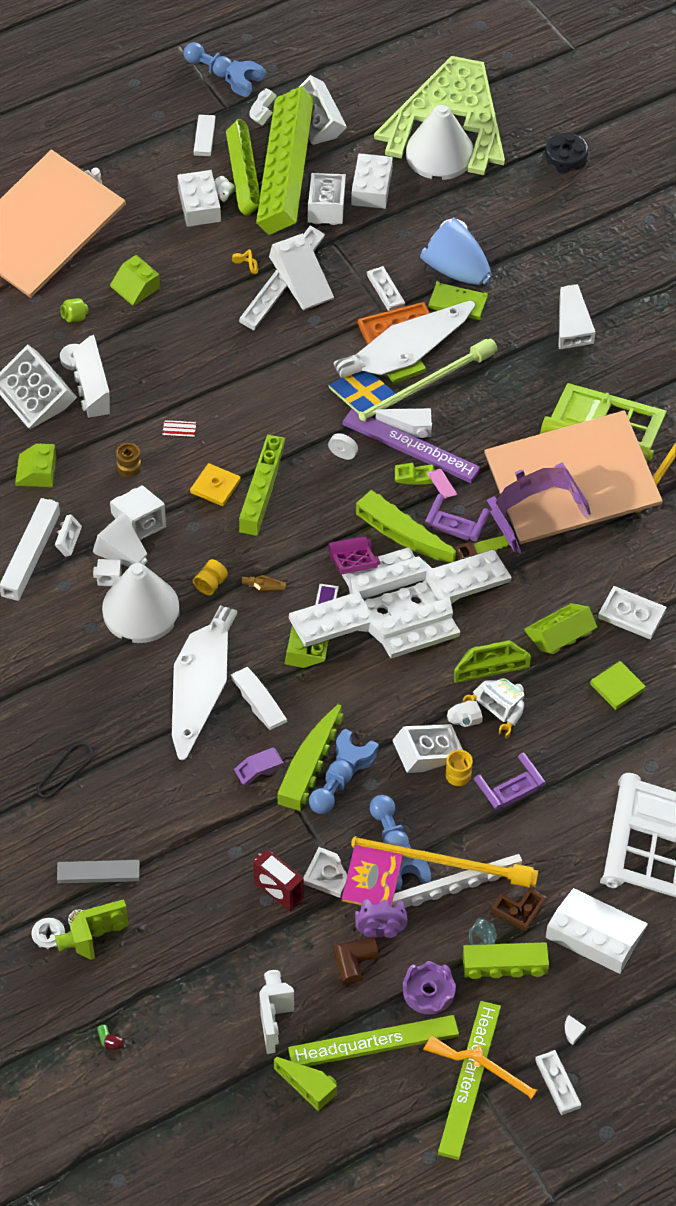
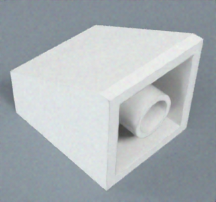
(142, 509)

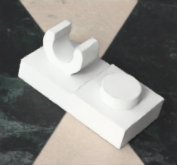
(68, 535)

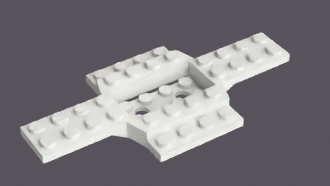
(406, 624)

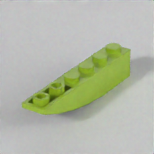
(261, 486)
(401, 528)
(309, 761)

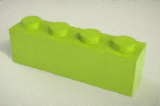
(505, 960)

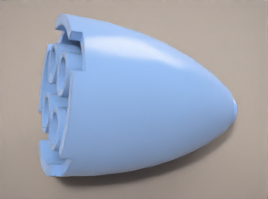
(457, 254)

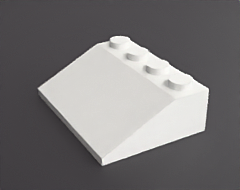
(34, 388)
(595, 930)

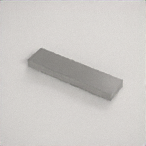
(98, 871)

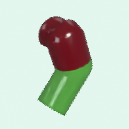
(108, 1040)

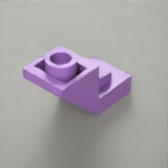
(261, 763)

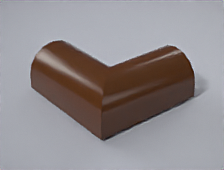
(522, 913)
(350, 954)

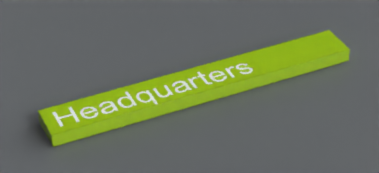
(373, 1041)
(468, 1082)

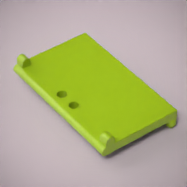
(447, 296)

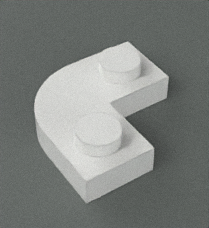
(259, 111)

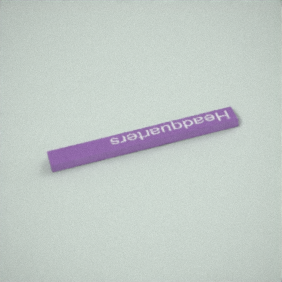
(413, 446)

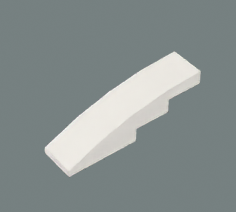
(259, 698)

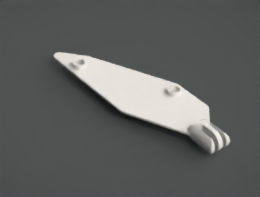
(405, 342)
(199, 679)

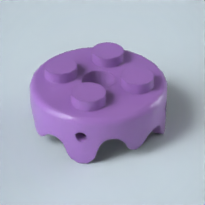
(381, 919)
(429, 975)

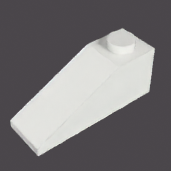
(411, 421)

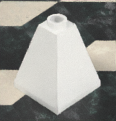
(120, 542)

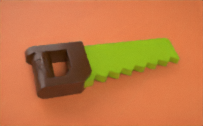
(480, 547)

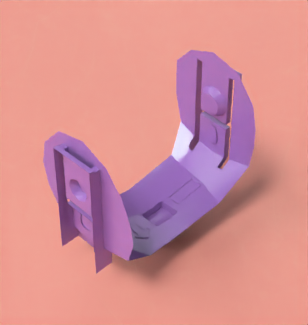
(529, 485)

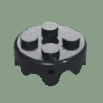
(562, 158)

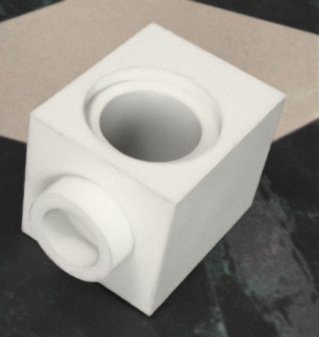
(107, 572)

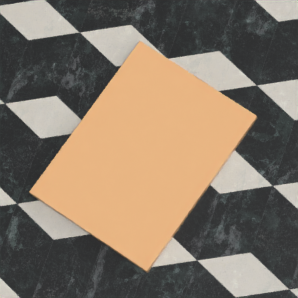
(50, 220)
(601, 460)

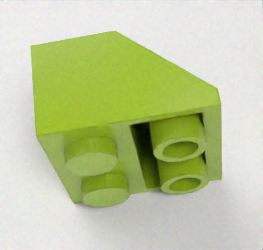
(303, 656)

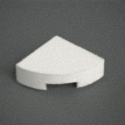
(573, 1029)

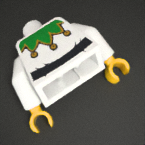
(502, 700)

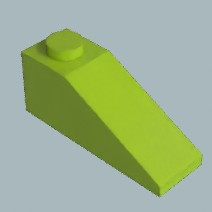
(309, 1082)

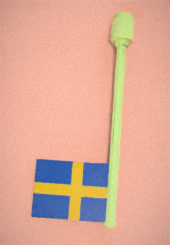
(367, 393)

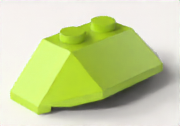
(491, 660)

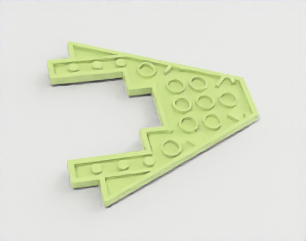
(466, 91)

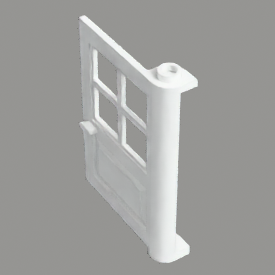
(648, 811)

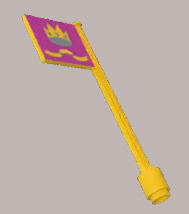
(377, 866)

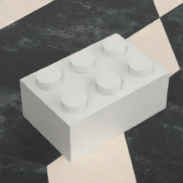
(372, 181)
(199, 198)

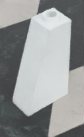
(574, 320)

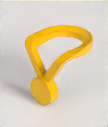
(239, 258)

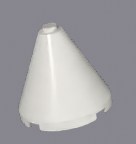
(439, 146)
(140, 606)

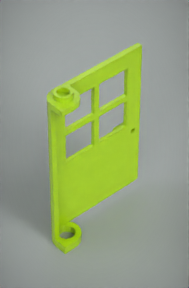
(583, 404)

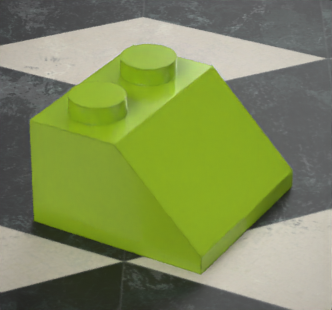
(135, 280)
(36, 466)

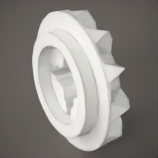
(41, 928)

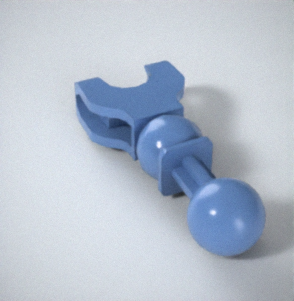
(234, 72)
(348, 761)
(382, 809)

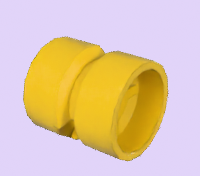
(210, 577)
(459, 767)

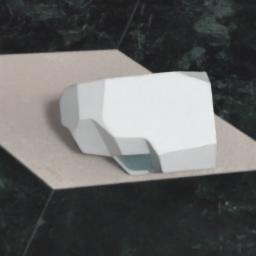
(465, 714)

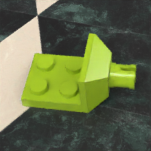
(93, 923)

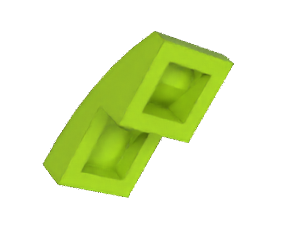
(413, 475)

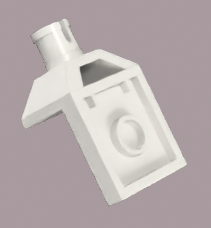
(274, 999)

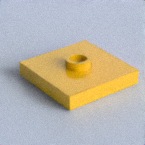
(215, 484)

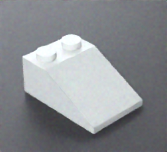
(425, 746)

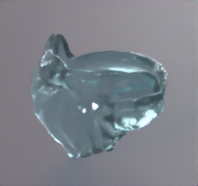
(484, 930)

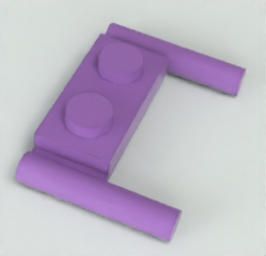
(454, 525)
(514, 788)

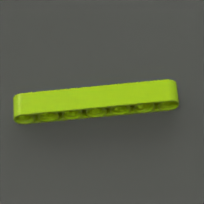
(243, 167)

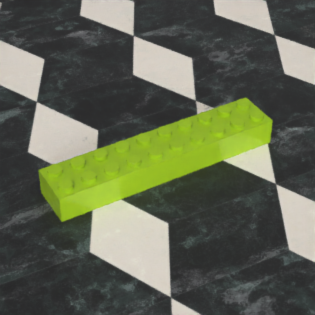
(285, 161)

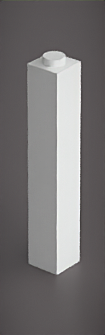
(29, 549)

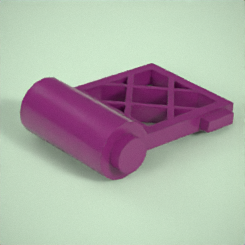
(352, 549)

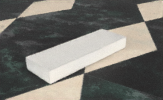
(204, 135)
(385, 288)
(558, 1082)

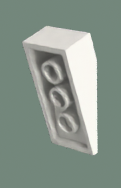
(326, 198)
(301, 271)

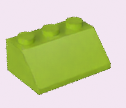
(562, 628)

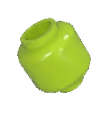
(74, 310)

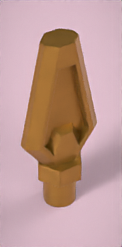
(264, 583)

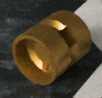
(128, 460)

